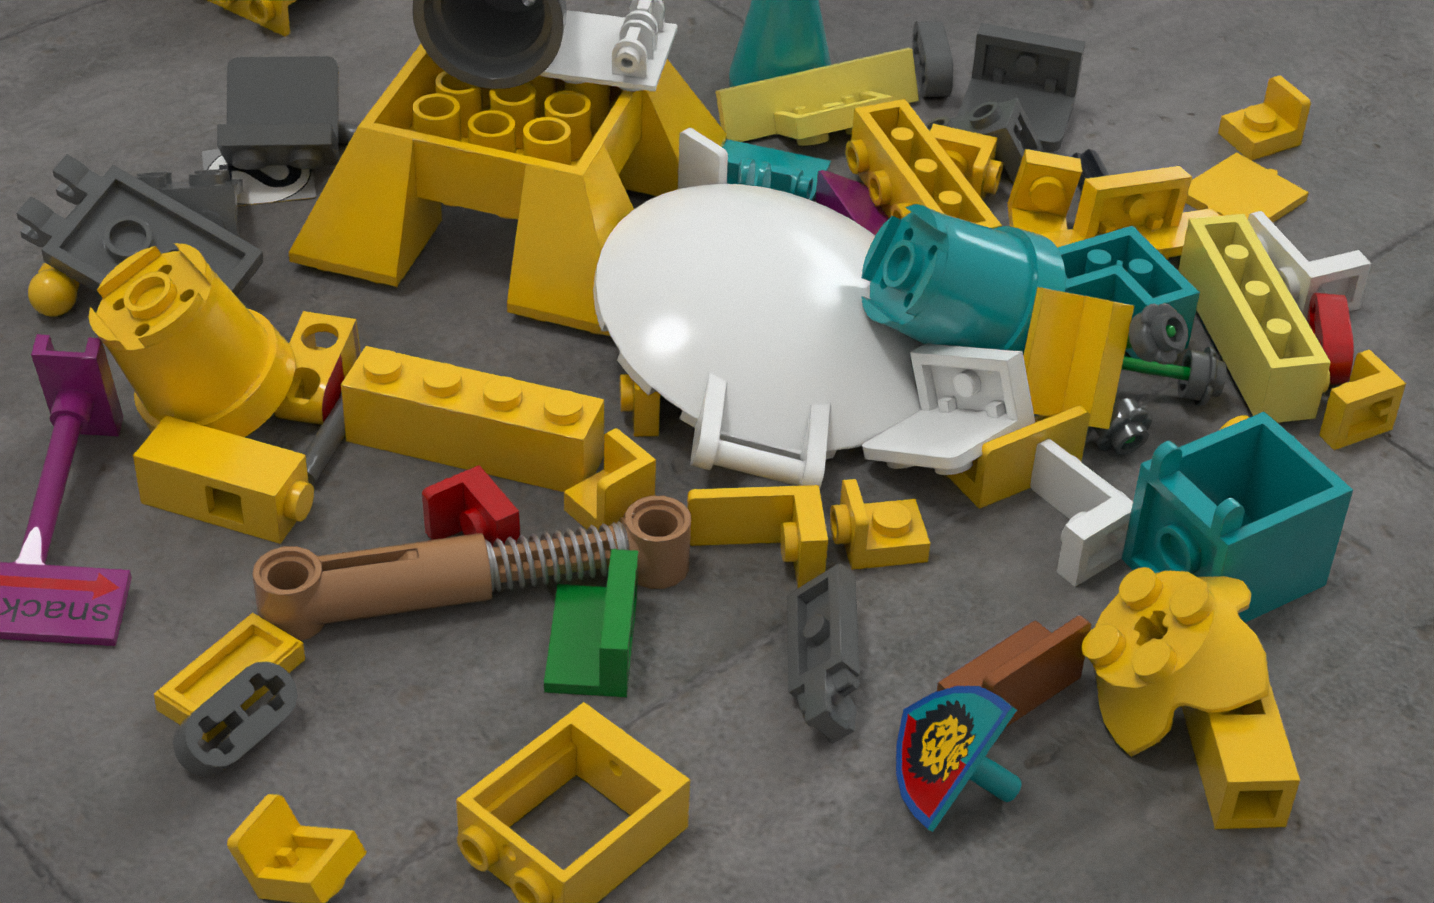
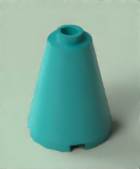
(779, 41)

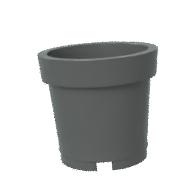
(491, 40)

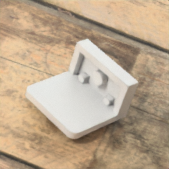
(964, 402)

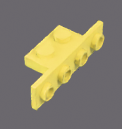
(816, 100)

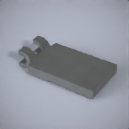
(121, 217)

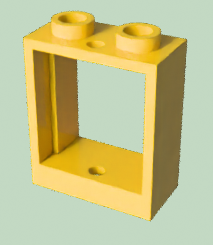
(611, 763)

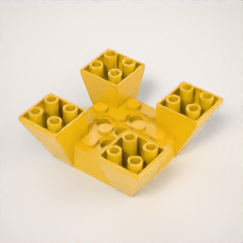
(523, 152)

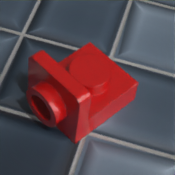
(470, 505)

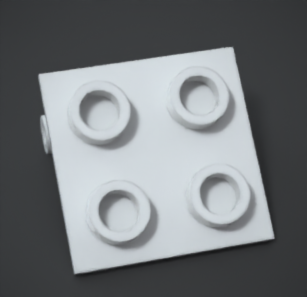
(615, 49)

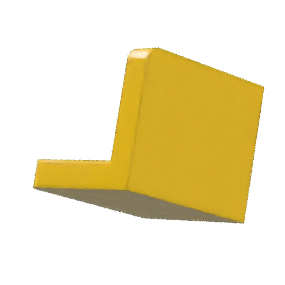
(607, 495)

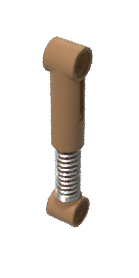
(308, 590)

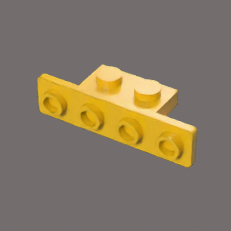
(1141, 199)

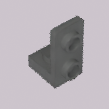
(1005, 122)

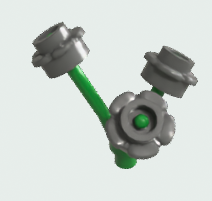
(1159, 336)

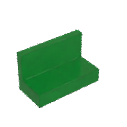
(594, 633)

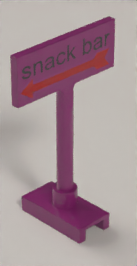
(56, 600)

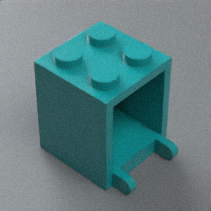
(1241, 509)

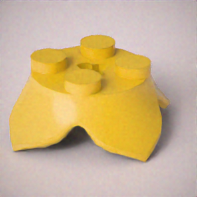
(1171, 646)

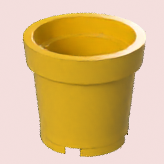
(191, 343)

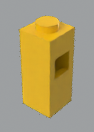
(223, 479)
(1244, 764)

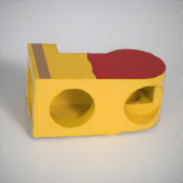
(319, 369)

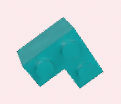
(1128, 271)

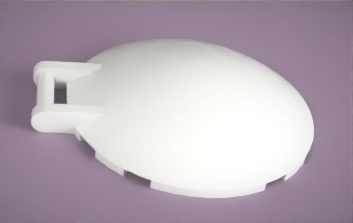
(754, 327)

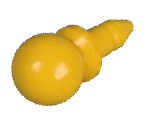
(52, 291)

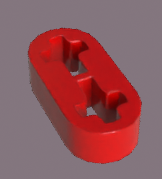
(1331, 325)

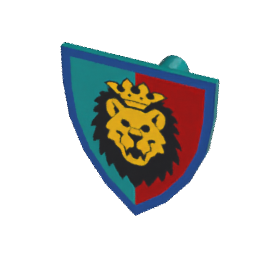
(946, 745)

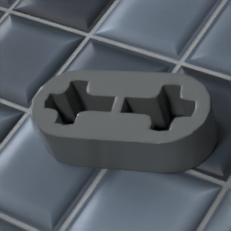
(932, 59)
(226, 707)

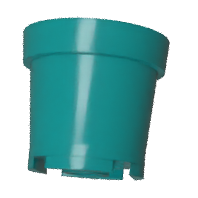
(958, 279)

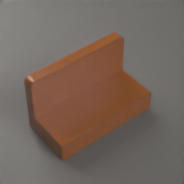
(1027, 665)

